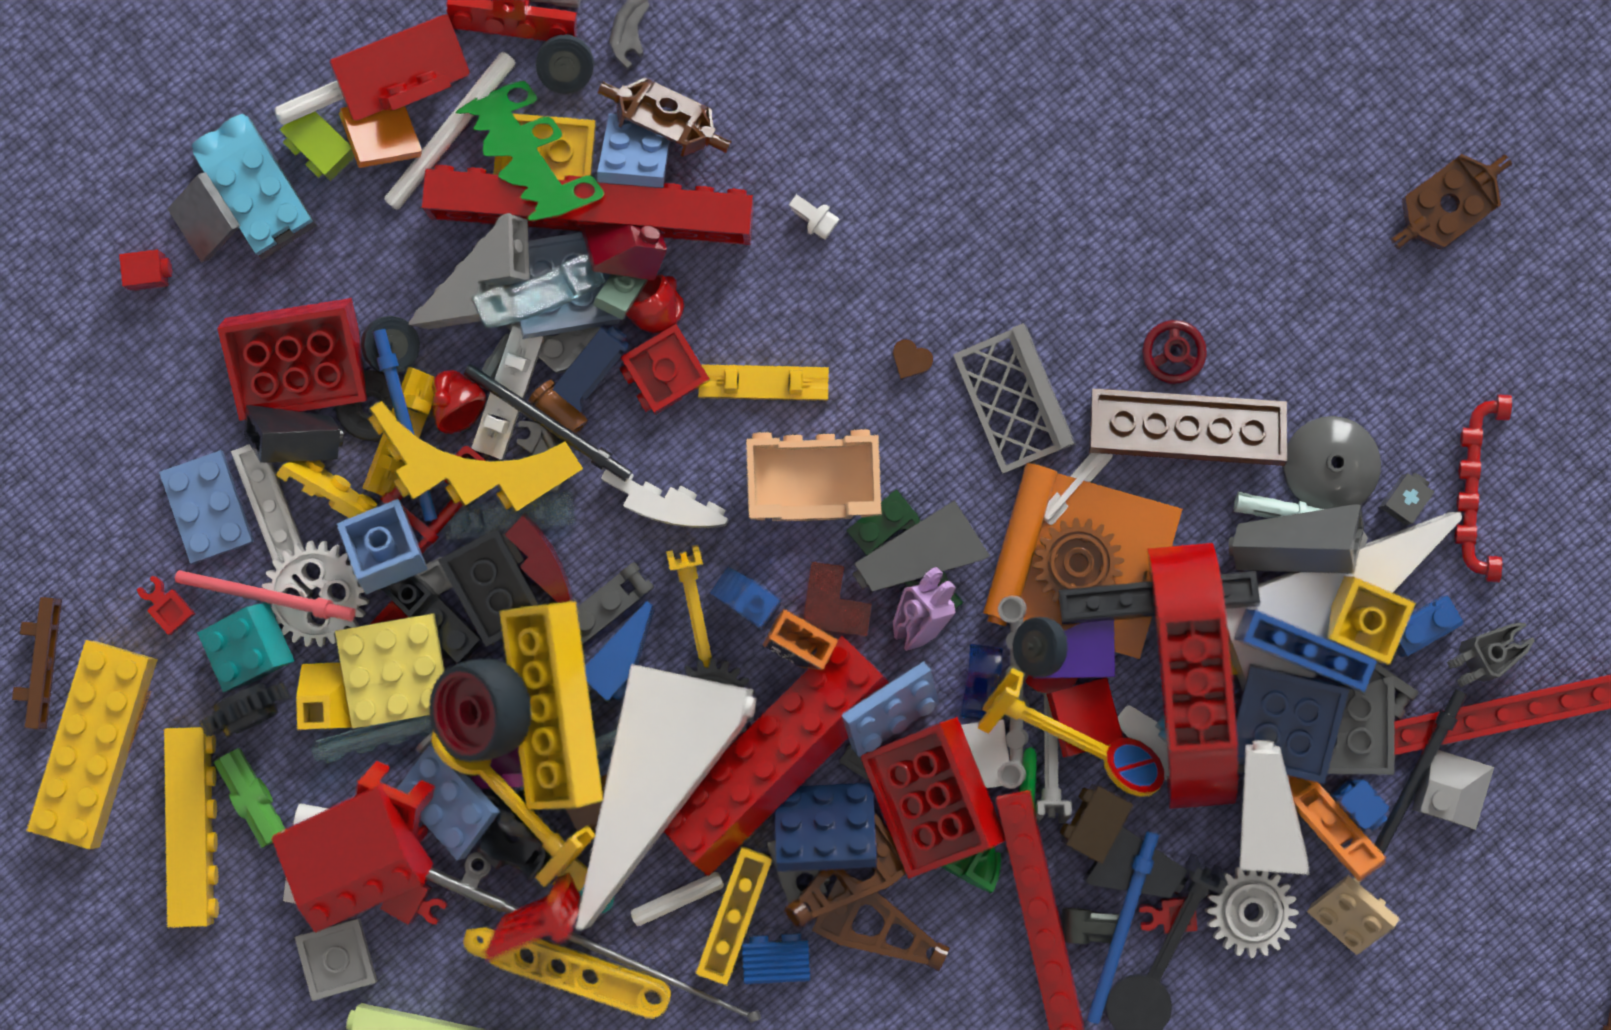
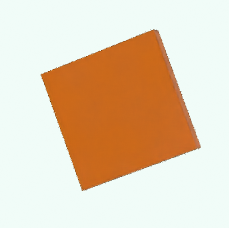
(381, 137)

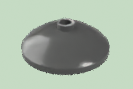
(1310, 468)

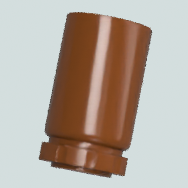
(557, 407)

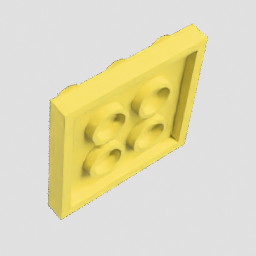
(390, 669)

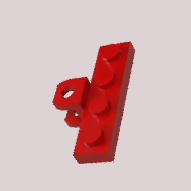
(511, 18)

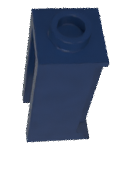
(591, 366)

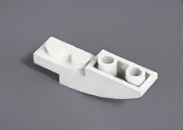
(675, 509)

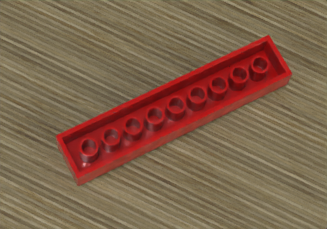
(676, 212)

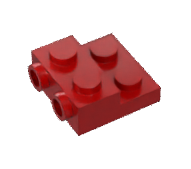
(663, 370)

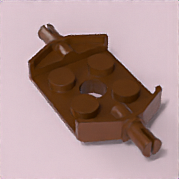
(687, 125)
(1475, 193)

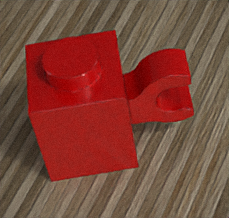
(413, 902)

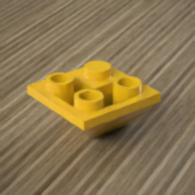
(322, 697)

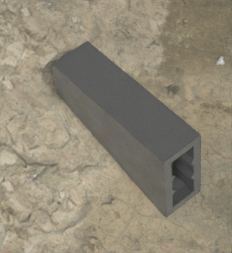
(938, 541)
(1301, 542)

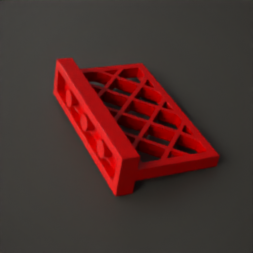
(546, 915)

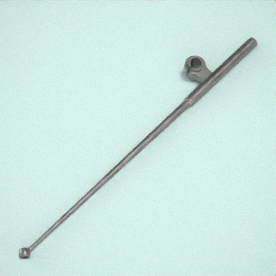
(468, 888)

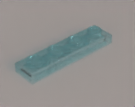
(367, 738)

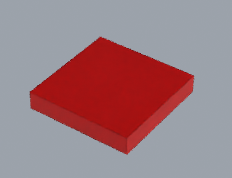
(1087, 710)

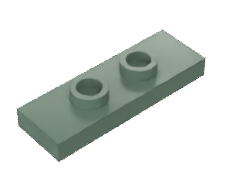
(619, 294)

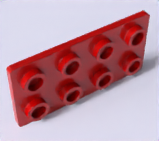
(400, 68)

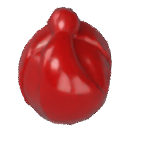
(657, 305)
(456, 401)

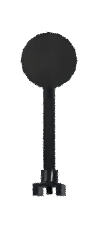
(1141, 999)

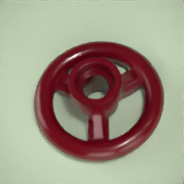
(1174, 328)

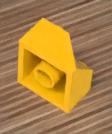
(1368, 619)

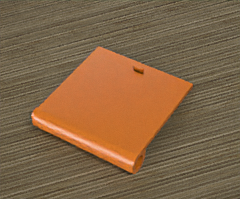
(1131, 518)

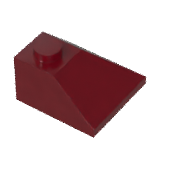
(625, 249)

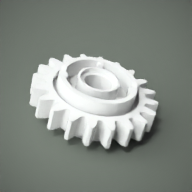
(1268, 924)

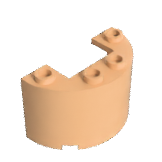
(813, 477)

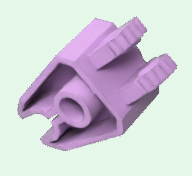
(924, 610)

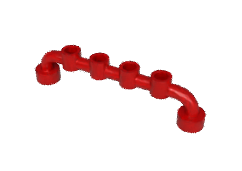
(1469, 500)

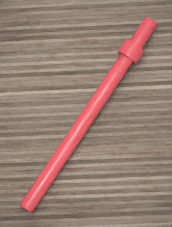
(319, 608)

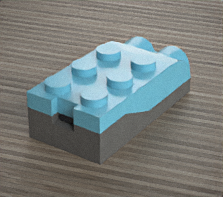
(253, 185)

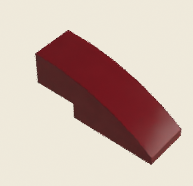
(542, 560)

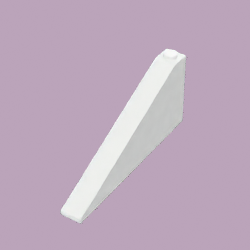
(1307, 597)
(662, 751)

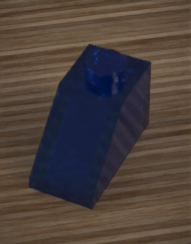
(981, 679)

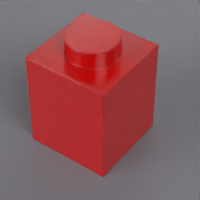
(145, 270)

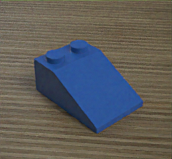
(611, 666)

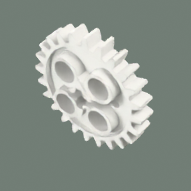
(333, 570)

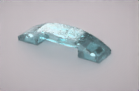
(537, 295)

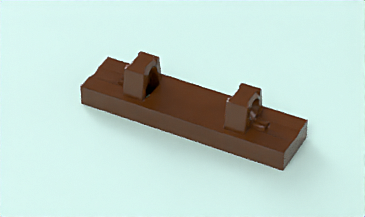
(43, 663)

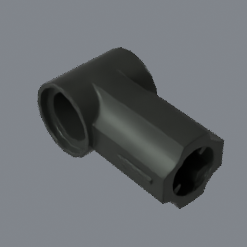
(1084, 926)

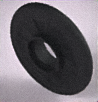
(353, 417)

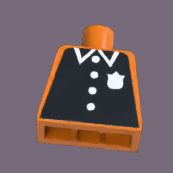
(797, 639)

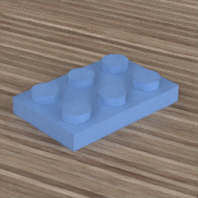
(632, 155)
(206, 507)
(891, 709)
(458, 809)

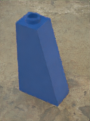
(746, 597)

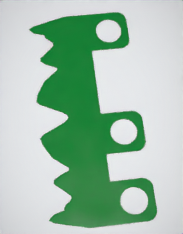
(527, 165)

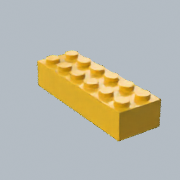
(91, 745)
(560, 746)

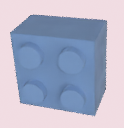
(382, 546)

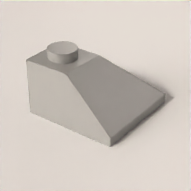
(1454, 789)

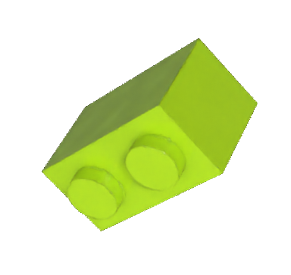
(319, 143)

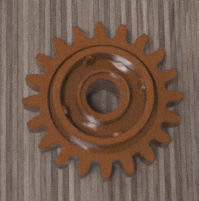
(1077, 541)

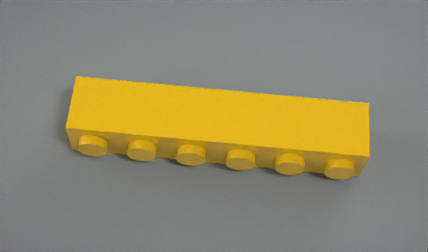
(189, 827)

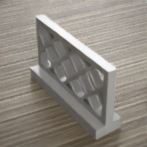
(1040, 387)

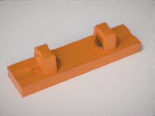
(1335, 827)

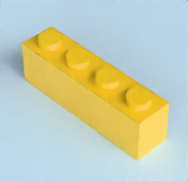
(734, 915)

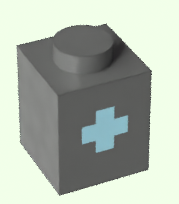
(1407, 498)

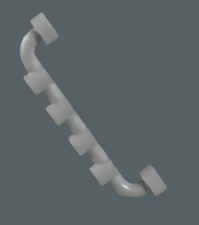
(1012, 773)

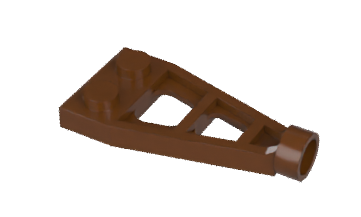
(887, 872)
(837, 927)

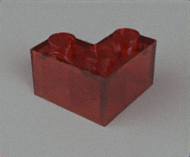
(825, 608)

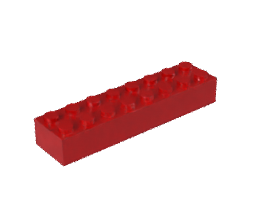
(772, 758)

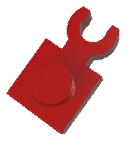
(168, 609)
(1166, 915)

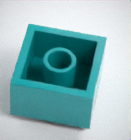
(245, 646)

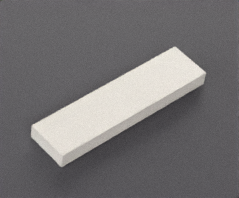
(267, 502)

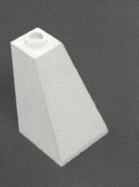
(1269, 817)

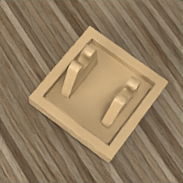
(1353, 914)

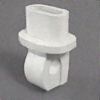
(819, 220)

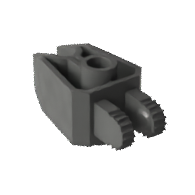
(1490, 654)

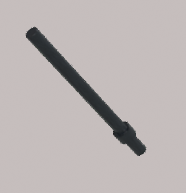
(599, 457)
(1445, 721)

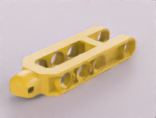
(615, 984)

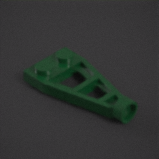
(895, 515)

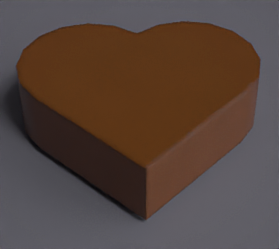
(910, 359)

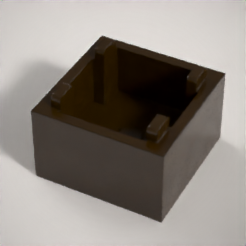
(1096, 822)

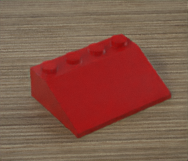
(295, 357)
(933, 797)
(350, 858)

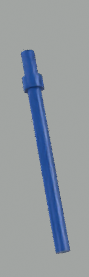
(388, 362)
(1142, 866)

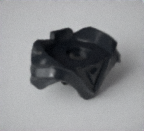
(499, 851)

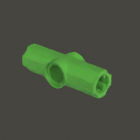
(249, 796)

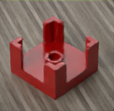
(408, 805)

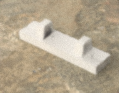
(515, 374)

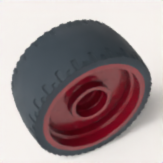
(480, 709)

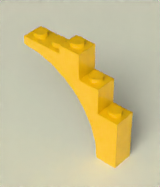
(426, 466)

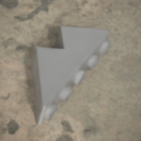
(494, 262)

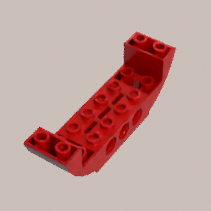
(1195, 675)

